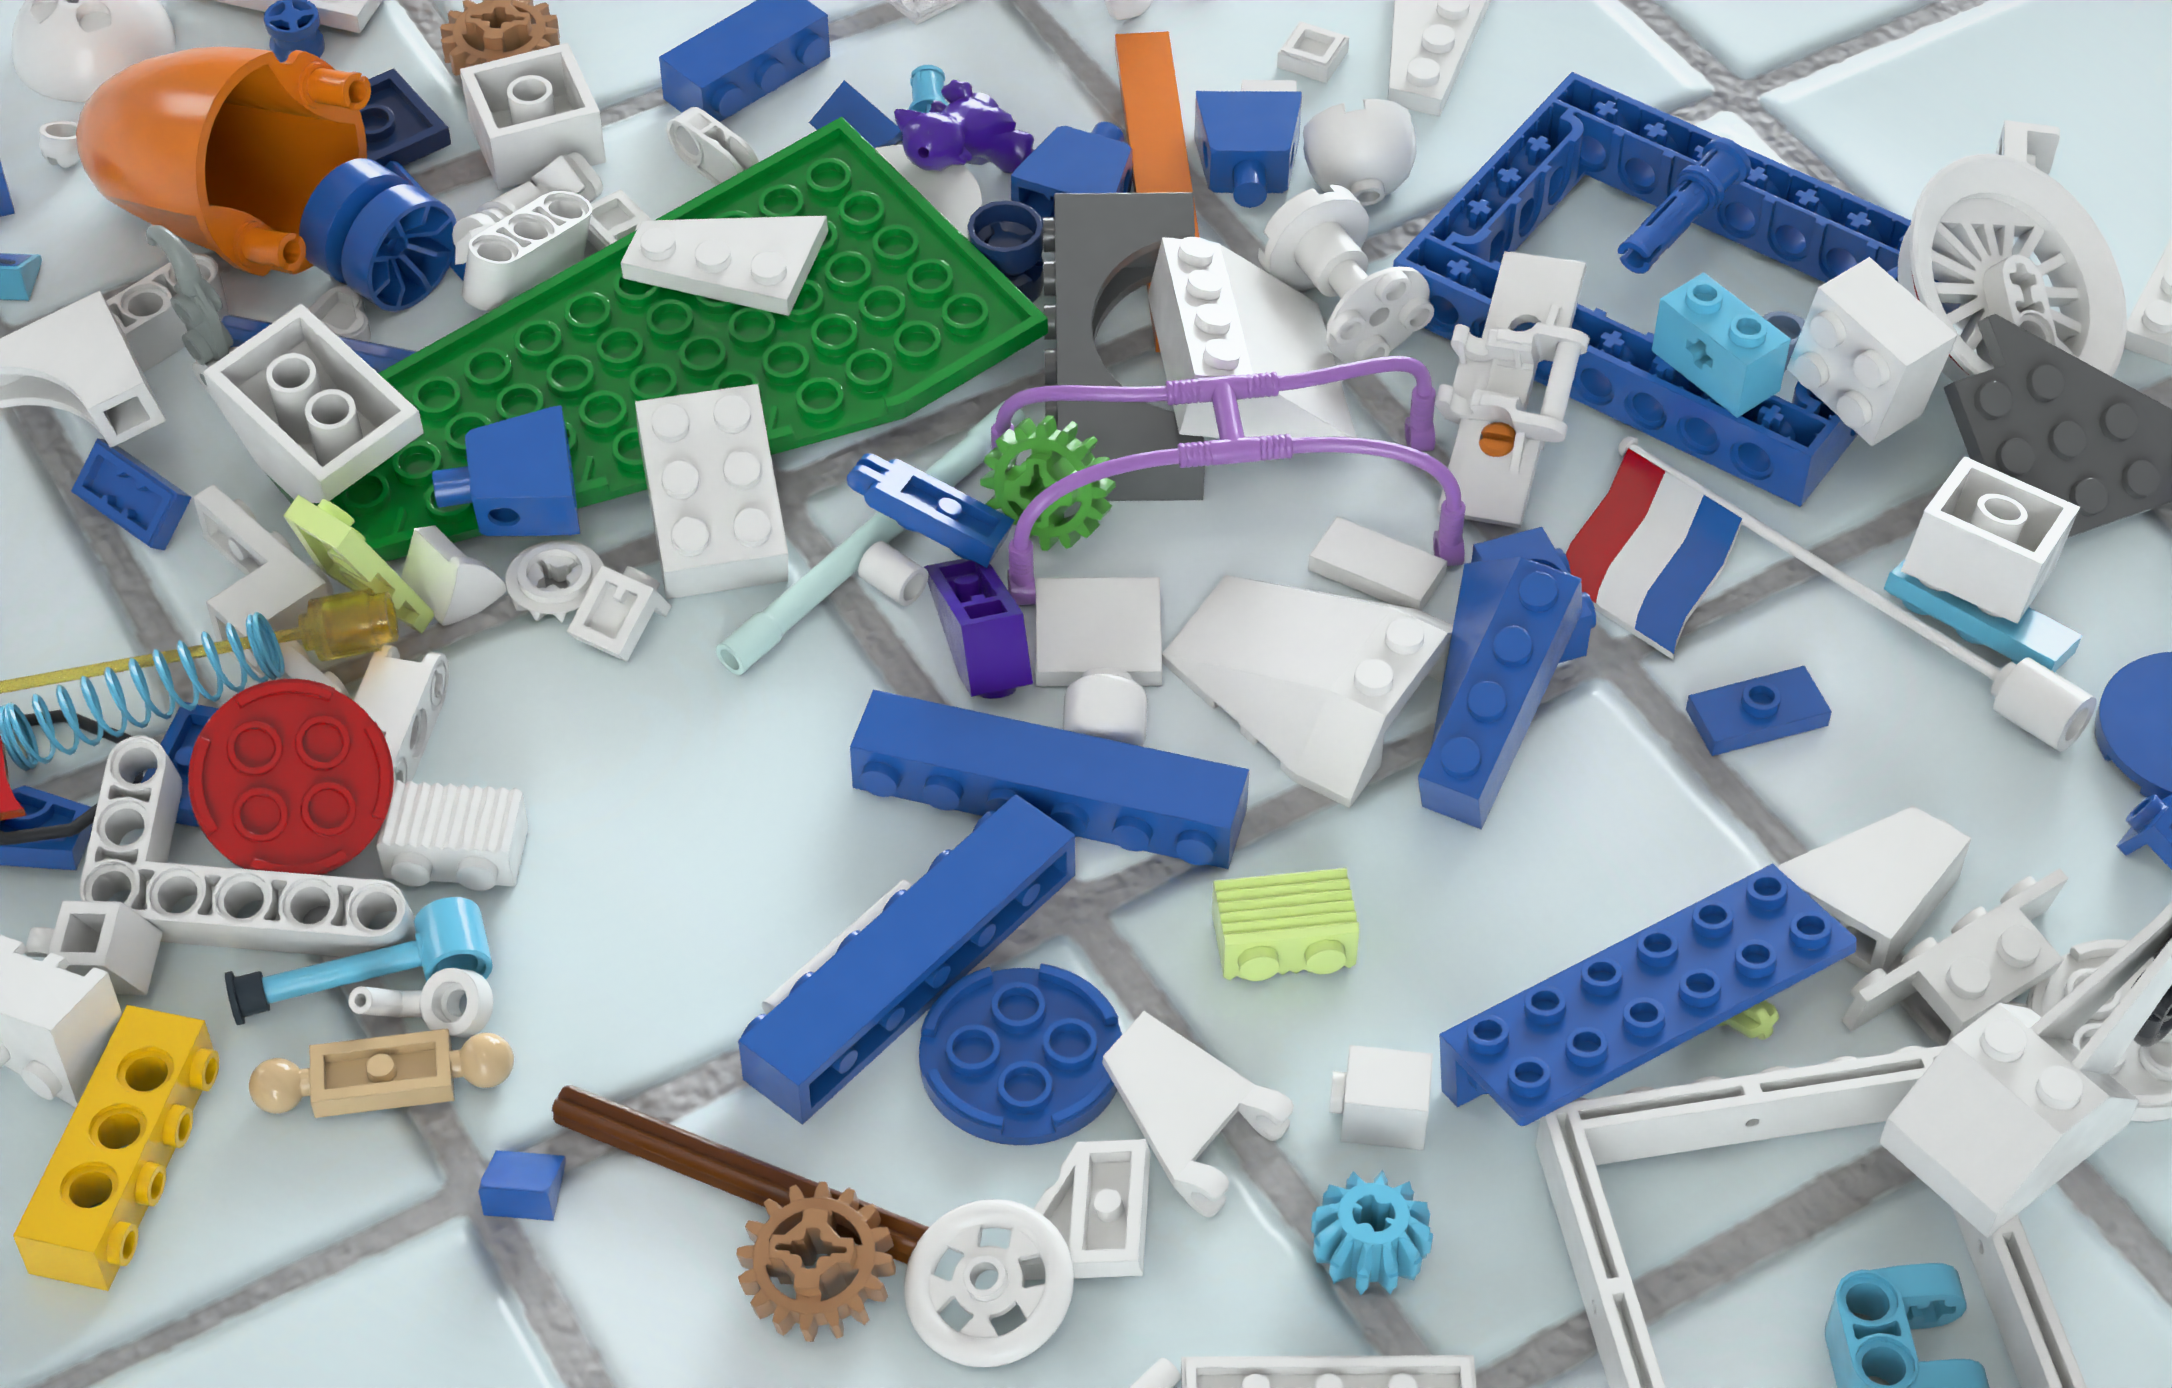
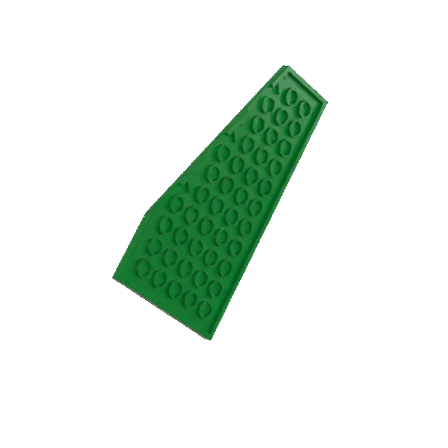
(877, 332)

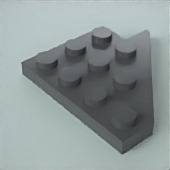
(2064, 427)

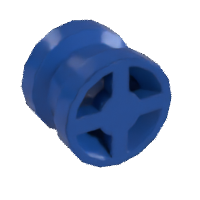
(293, 28)

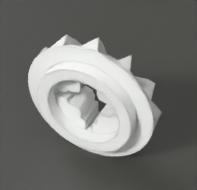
(556, 560)

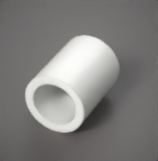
(893, 573)

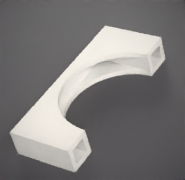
(81, 366)

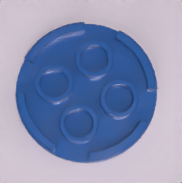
(2136, 723)
(1019, 1054)

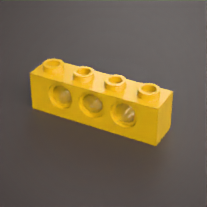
(59, 1230)

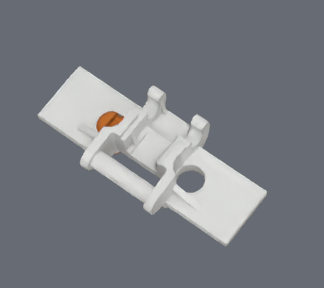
(1493, 382)

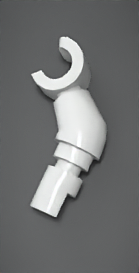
(564, 173)

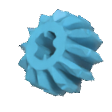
(1371, 1232)

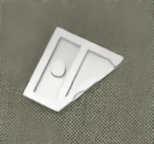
(1099, 1209)

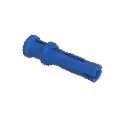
(1696, 192)

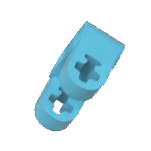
(1884, 1348)

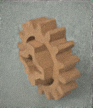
(496, 31)
(840, 1279)

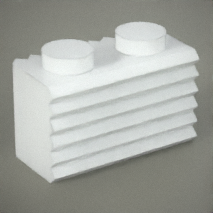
(453, 835)

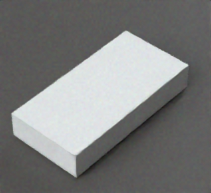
(1377, 565)

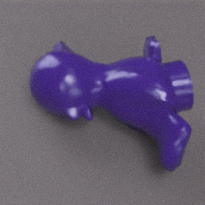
(963, 132)

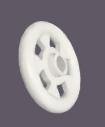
(1041, 1304)

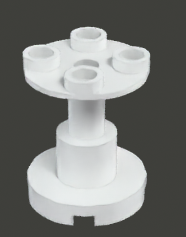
(1319, 245)

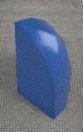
(860, 114)

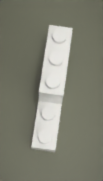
(274, 582)

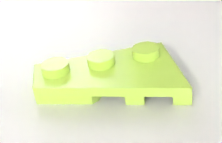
(349, 560)

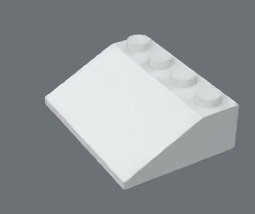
(1235, 319)

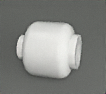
(1106, 706)

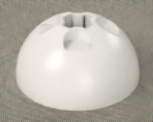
(79, 44)

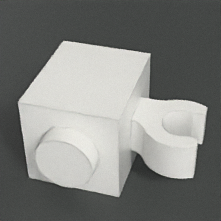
(101, 937)

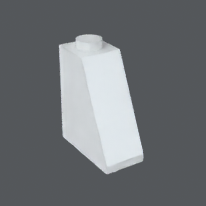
(1883, 880)

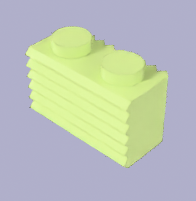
(1285, 924)

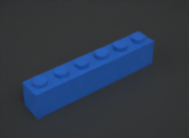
(1079, 780)
(906, 958)

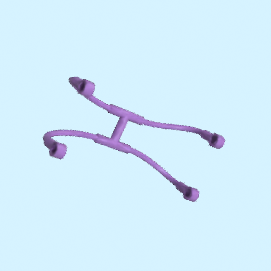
(1235, 447)

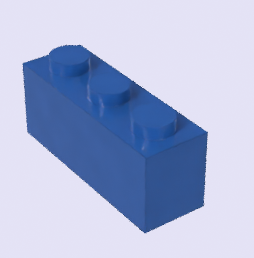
(745, 56)

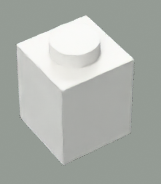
(1383, 1097)

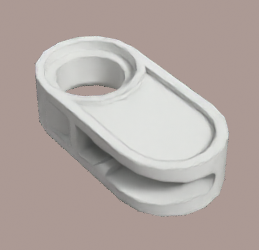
(709, 145)

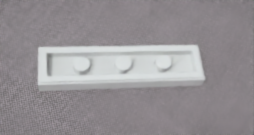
(1329, 1371)

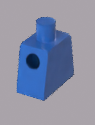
(1247, 141)
(1073, 163)
(516, 477)

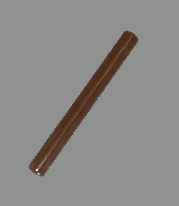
(707, 1160)

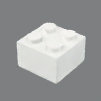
(531, 113)
(1871, 351)
(1989, 540)

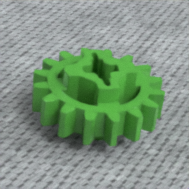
(1052, 458)

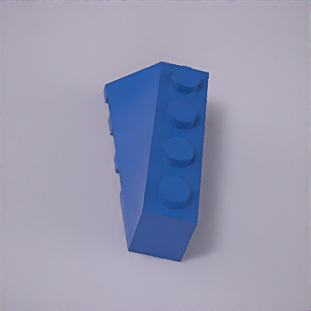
(1500, 660)

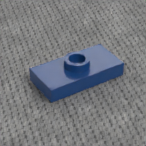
(131, 494)
(1758, 710)

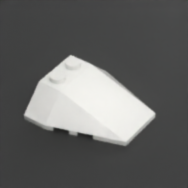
(1309, 674)

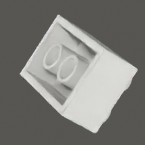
(712, 491)

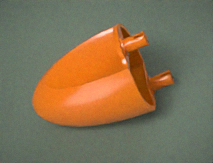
(224, 146)

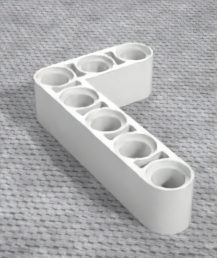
(220, 890)

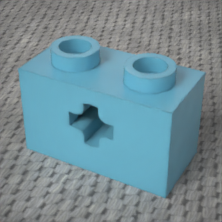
(1720, 344)

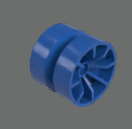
(378, 234)

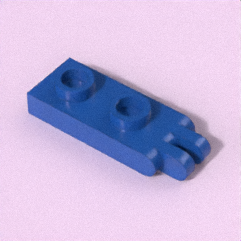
(931, 507)

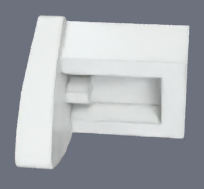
(448, 578)

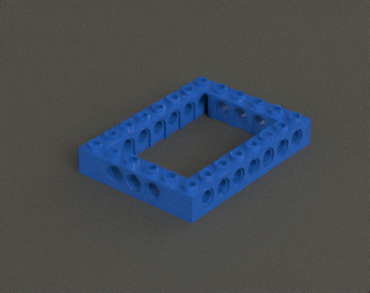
(1641, 152)

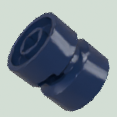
(1012, 241)

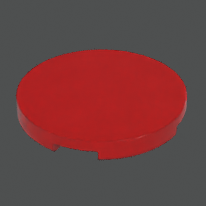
(290, 778)

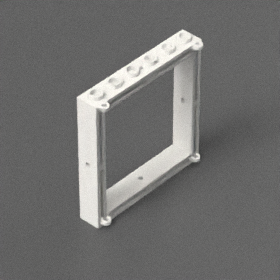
(1745, 1110)

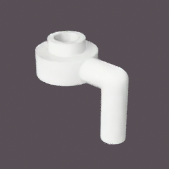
(435, 1003)

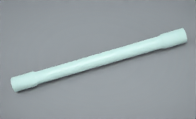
(766, 627)

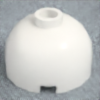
(1361, 149)

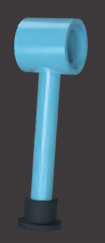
(447, 936)

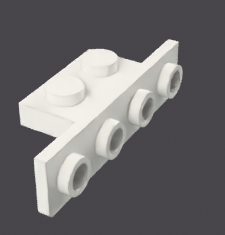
(1976, 967)

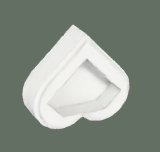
(343, 313)

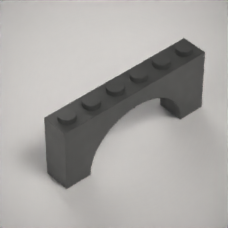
(1102, 254)

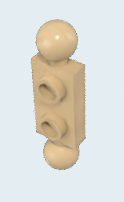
(381, 1073)

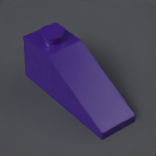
(981, 627)

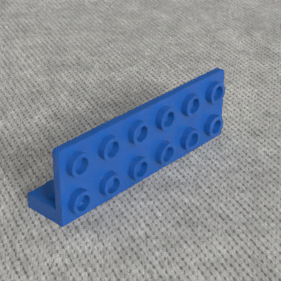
(1641, 997)

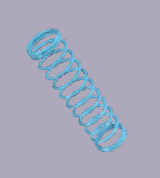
(262, 642)

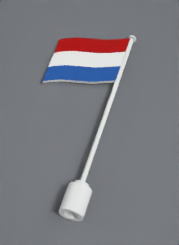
(1666, 540)

